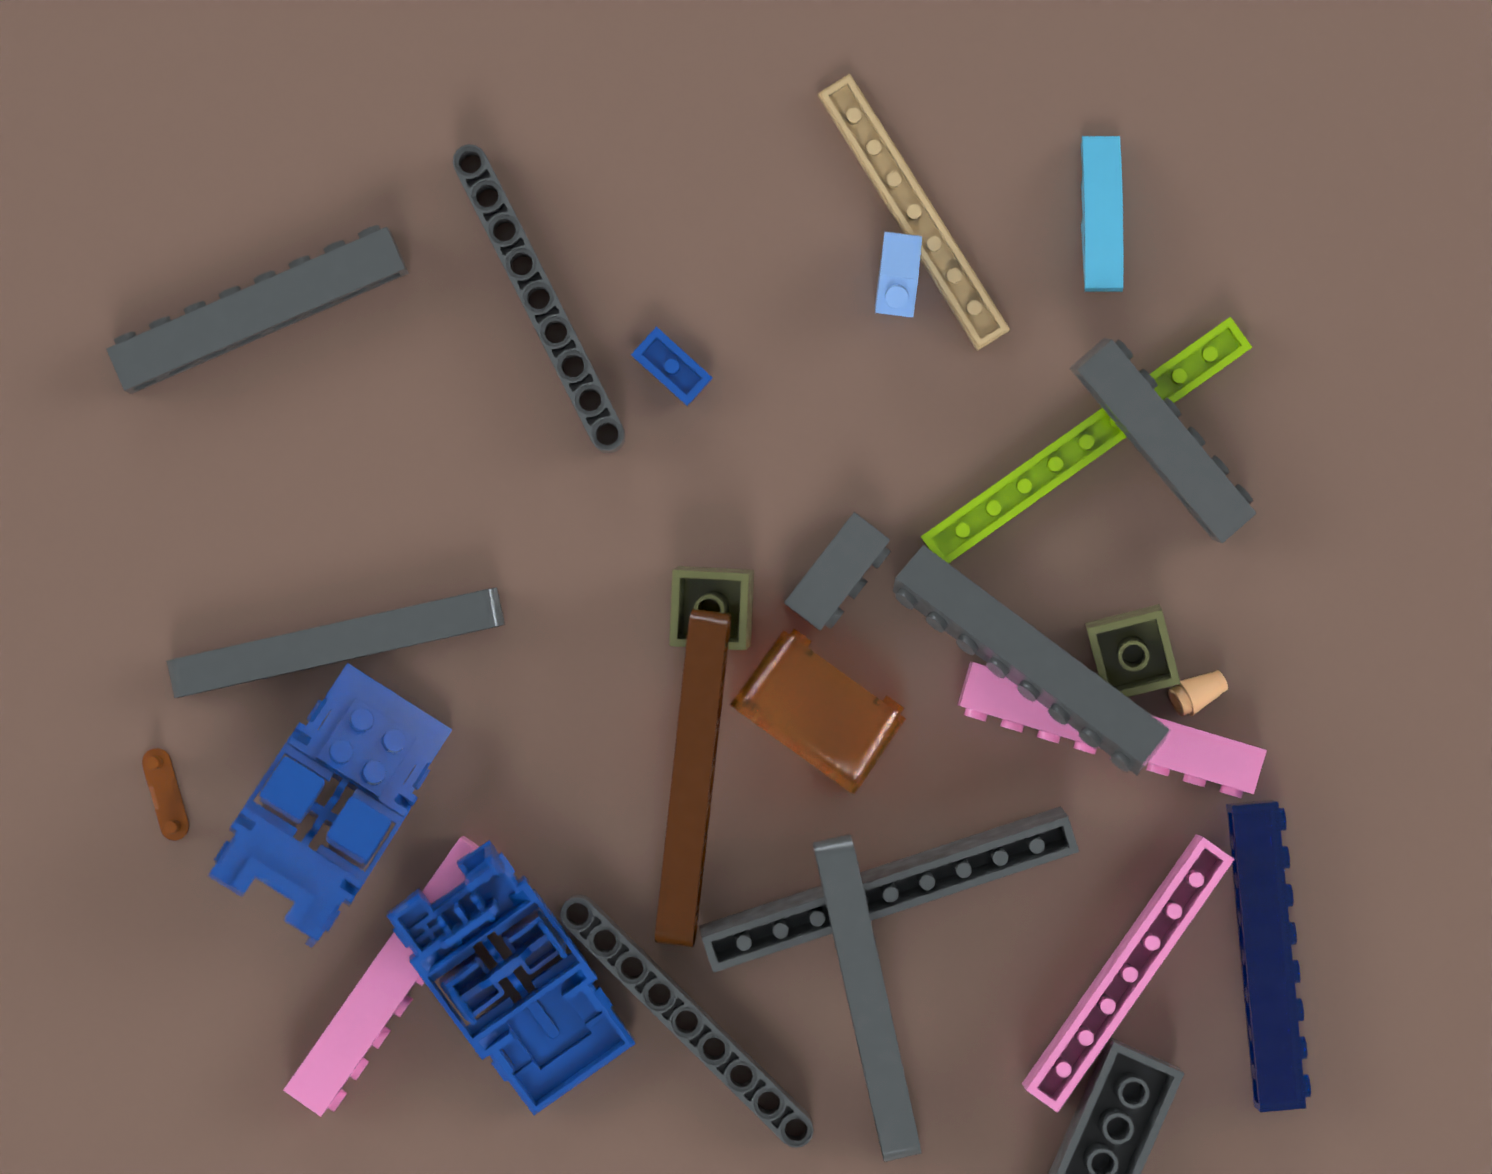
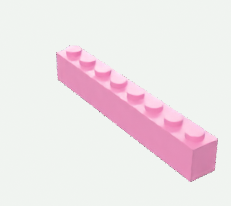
(1185, 750)
(1127, 972)
(368, 1008)

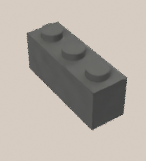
(838, 573)

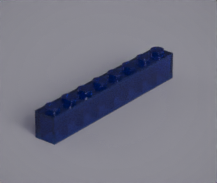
(1267, 955)

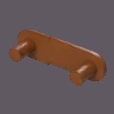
(165, 794)

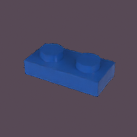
(671, 366)

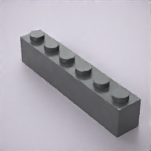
(1163, 440)

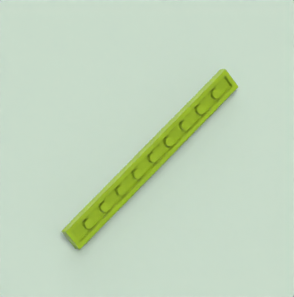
(1078, 447)

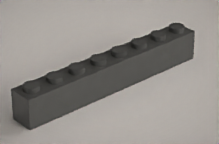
(256, 310)
(1030, 661)

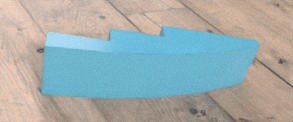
(1102, 214)

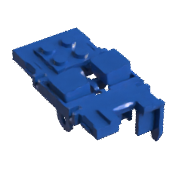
(365, 745)
(550, 1034)

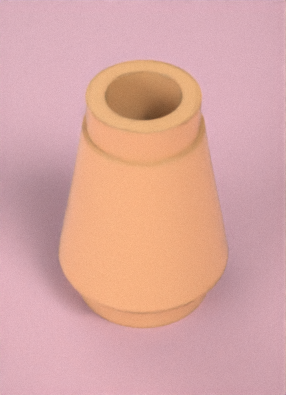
(1197, 692)

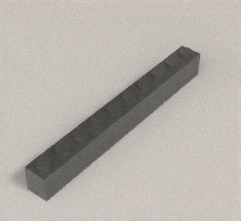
(893, 887)

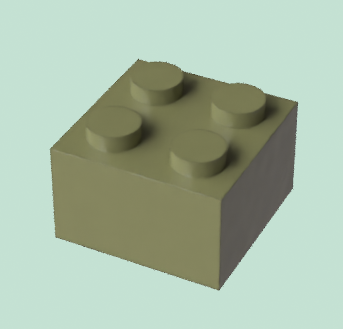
(714, 591)
(1134, 651)

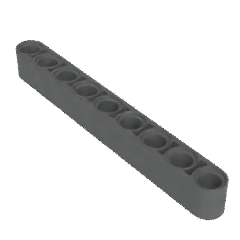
(526, 285)
(335, 642)
(867, 997)
(692, 1038)

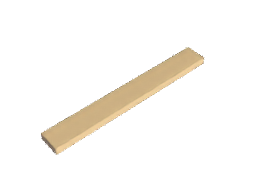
(913, 211)

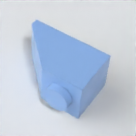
(898, 274)

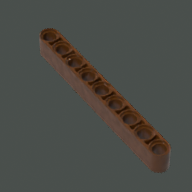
(692, 777)

